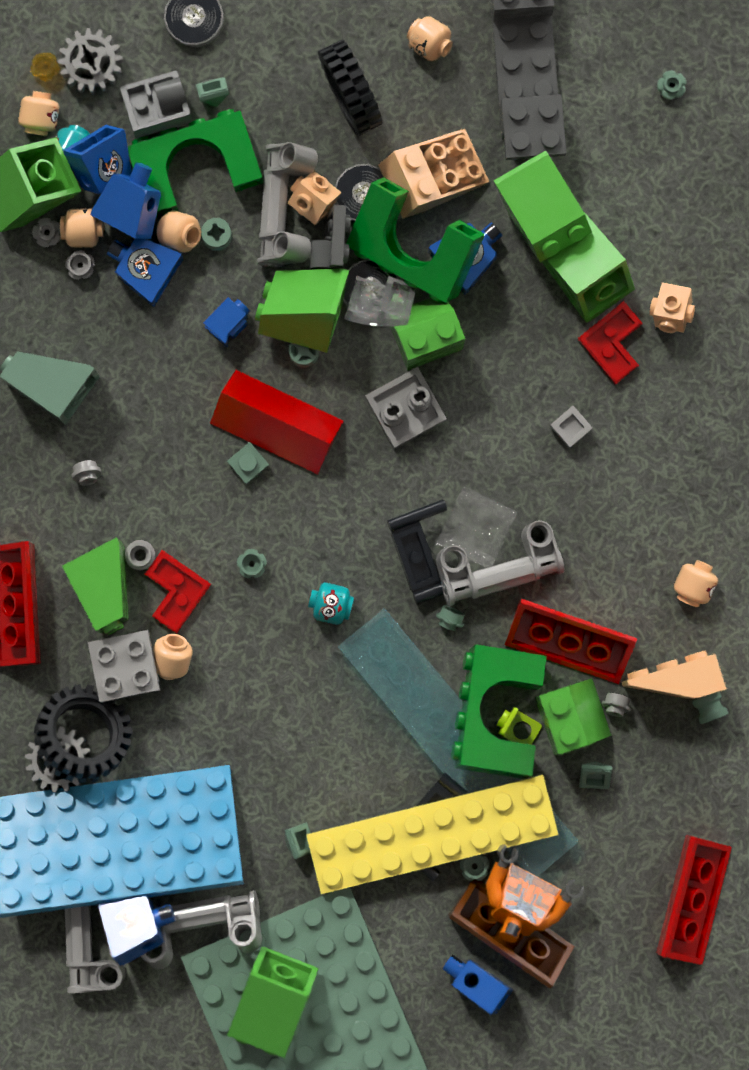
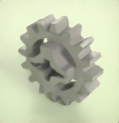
(100, 56)
(48, 776)

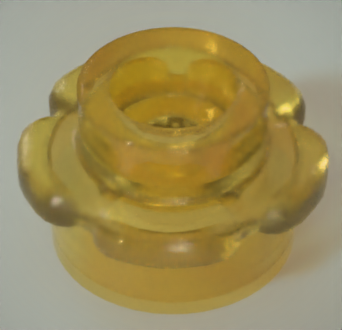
(44, 74)

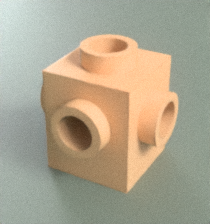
(313, 196)
(672, 308)

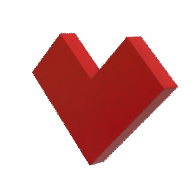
(605, 340)
(184, 590)

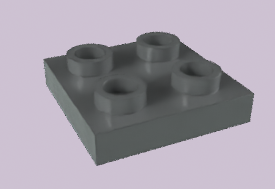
(156, 104)
(332, 251)

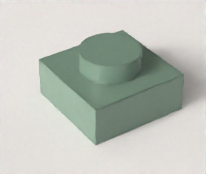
(248, 463)

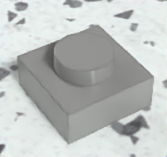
(571, 427)

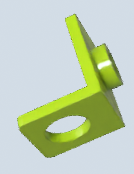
(510, 719)

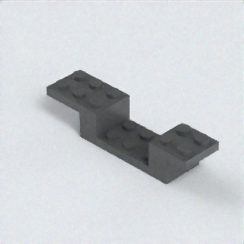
(527, 79)

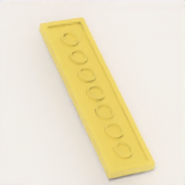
(432, 834)

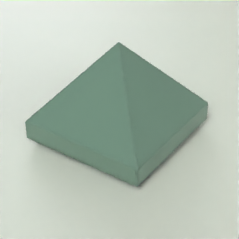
(213, 91)
(595, 775)
(297, 840)

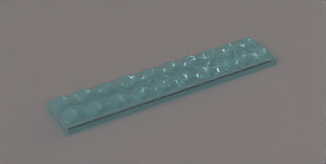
(429, 714)

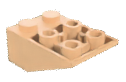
(435, 171)
(688, 680)

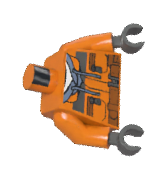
(523, 899)

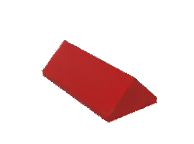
(276, 421)
(18, 606)
(570, 641)
(693, 900)

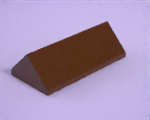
(539, 954)

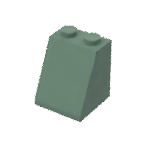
(50, 382)

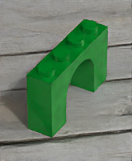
(224, 134)
(376, 239)
(476, 747)

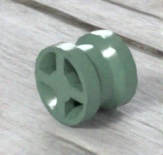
(217, 240)
(297, 351)
(709, 707)

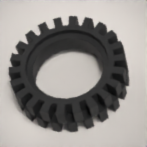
(350, 87)
(67, 763)

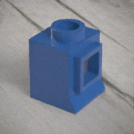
(227, 320)

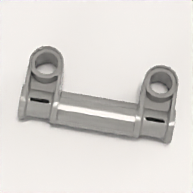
(278, 246)
(501, 575)
(239, 912)
(84, 972)

